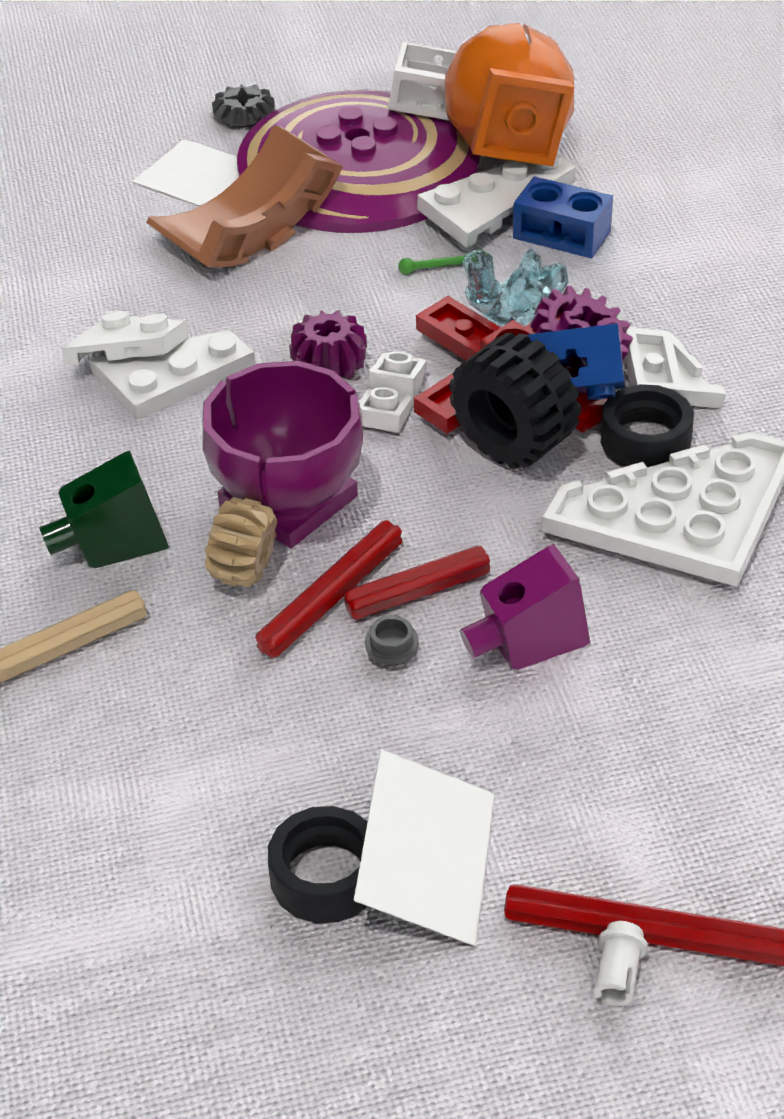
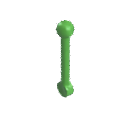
(407, 266)

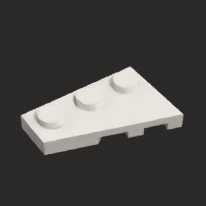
(158, 381)

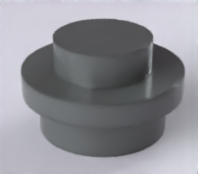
(391, 640)

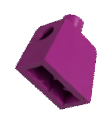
(531, 612)

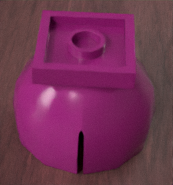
(285, 442)

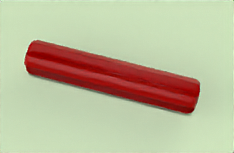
(416, 582)

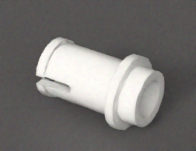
(621, 949)

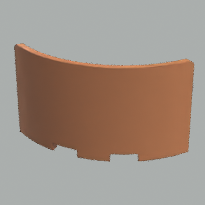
(258, 206)

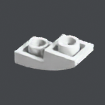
(391, 390)

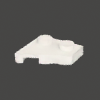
(127, 337)

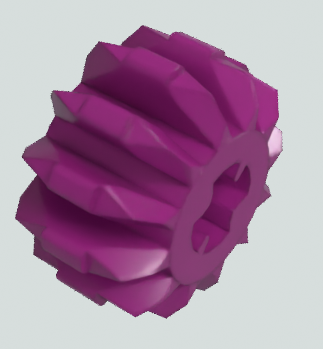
(330, 342)

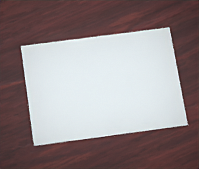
(191, 173)
(425, 848)

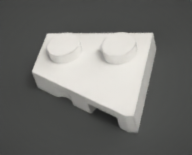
(660, 360)

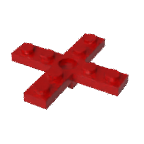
(466, 334)

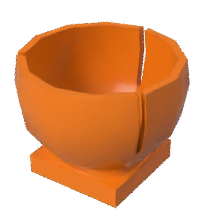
(510, 94)

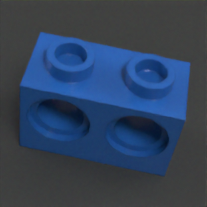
(562, 217)

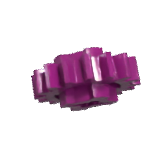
(578, 312)

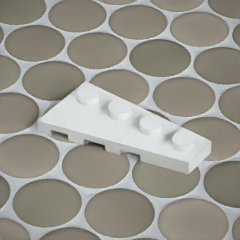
(486, 197)

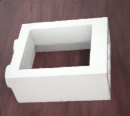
(420, 80)

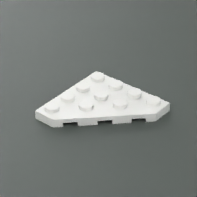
(683, 514)

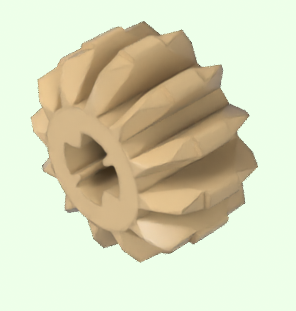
(240, 542)

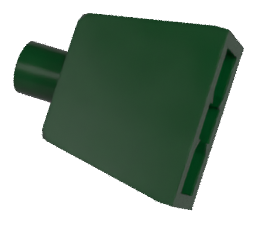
(107, 516)

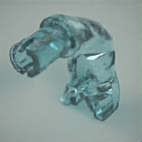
(519, 293)

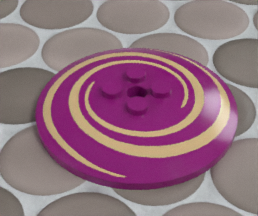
(383, 155)

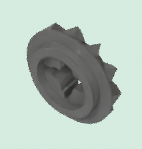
(228, 106)

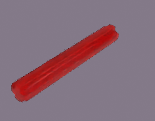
(328, 589)

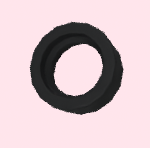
(649, 404)
(302, 832)

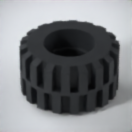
(515, 400)

